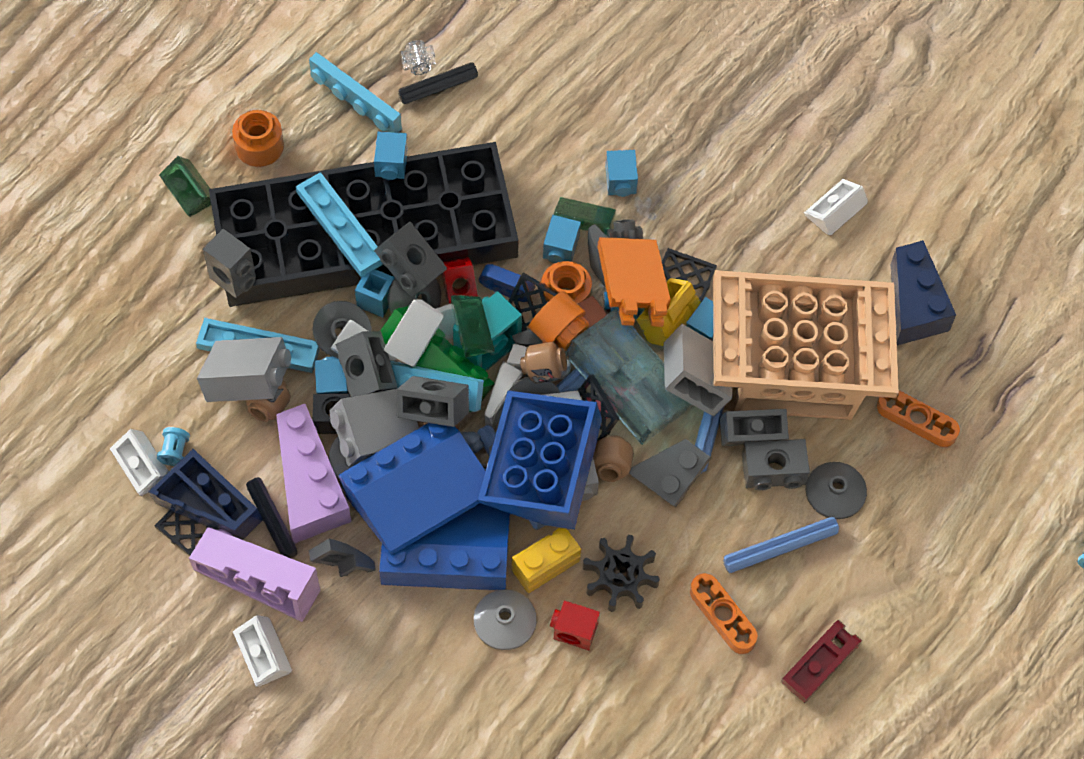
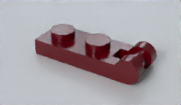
(820, 661)

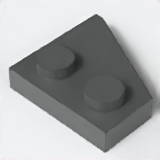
(672, 470)

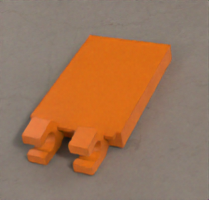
(634, 278)

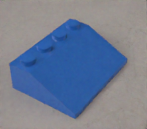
(541, 458)
(415, 485)
(457, 555)

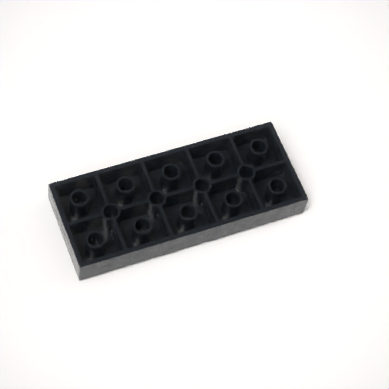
(448, 195)

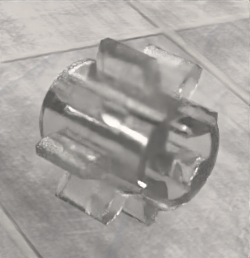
(418, 57)

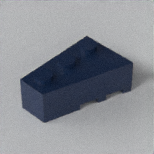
(920, 297)
(206, 497)

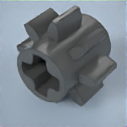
(625, 229)

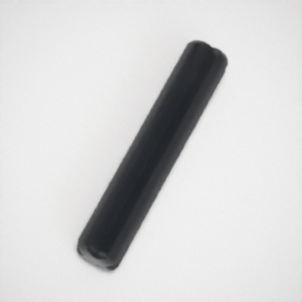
(438, 83)
(271, 517)

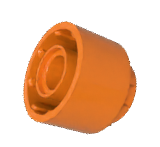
(258, 138)
(570, 276)
(559, 321)

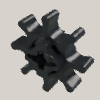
(617, 584)

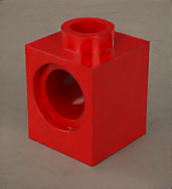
(459, 269)
(575, 625)

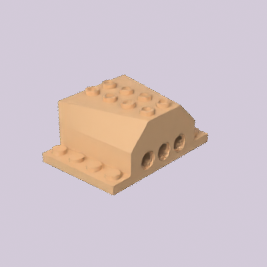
(804, 342)

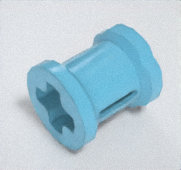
(173, 437)

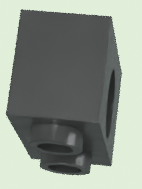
(410, 259)
(229, 263)
(366, 364)
(433, 401)
(753, 426)
(787, 453)

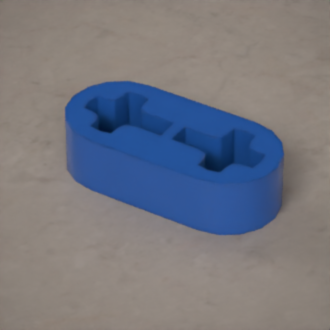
(503, 281)

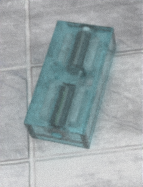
(628, 375)

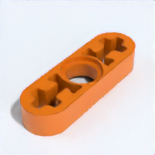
(922, 430)
(703, 600)

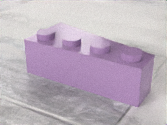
(310, 483)
(257, 572)

